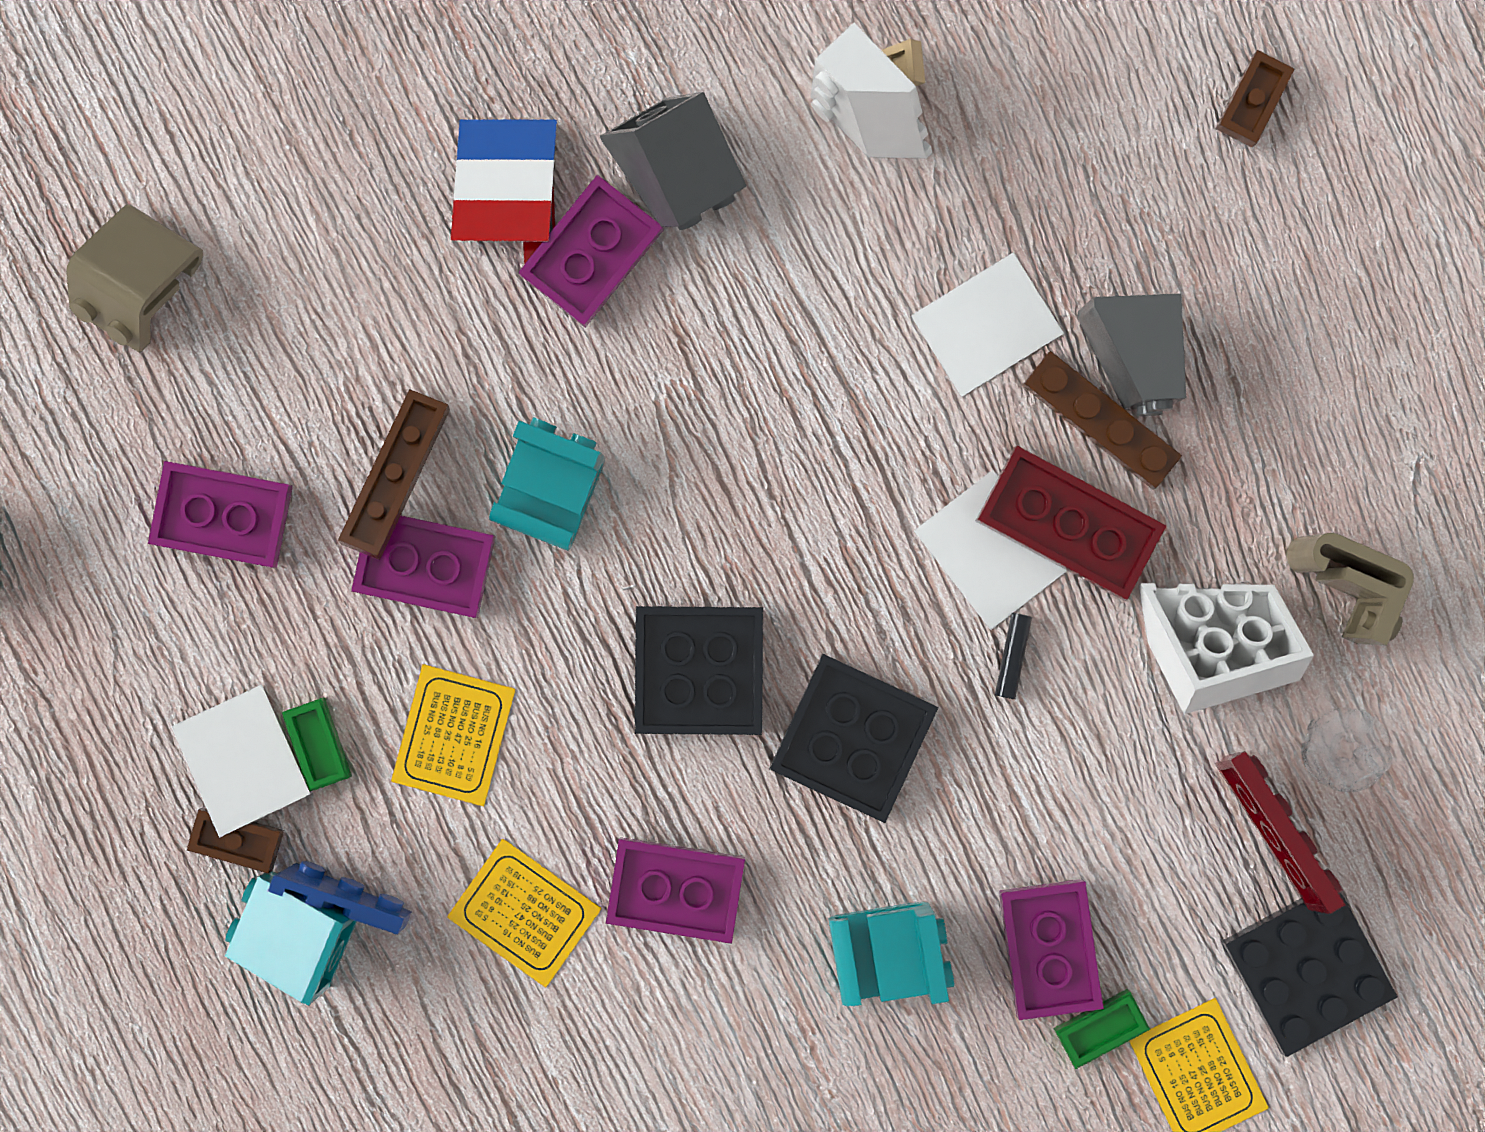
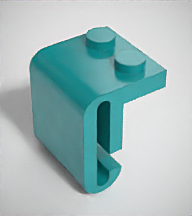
(548, 484)
(891, 954)

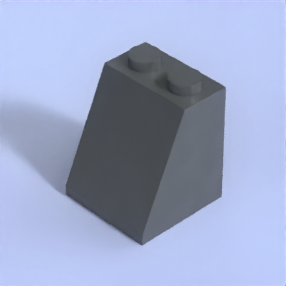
(676, 159)
(1139, 348)

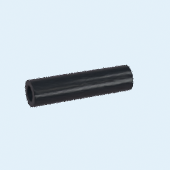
(1013, 656)

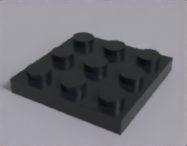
(698, 670)
(853, 738)
(1308, 973)

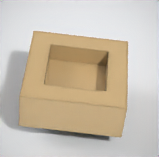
(908, 59)

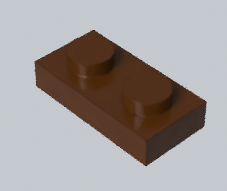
(1255, 98)
(249, 846)

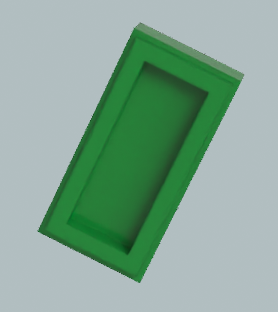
(317, 744)
(1101, 1030)

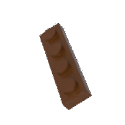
(1102, 420)
(394, 474)

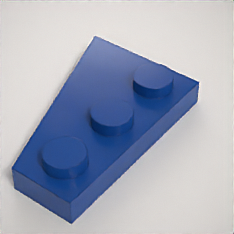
(323, 891)

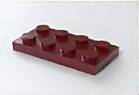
(1071, 523)
(1271, 818)

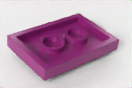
(591, 251)
(220, 514)
(429, 567)
(675, 890)
(1051, 949)

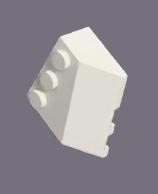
(868, 98)
(1222, 641)

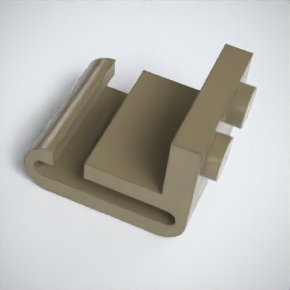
(128, 275)
(1369, 575)

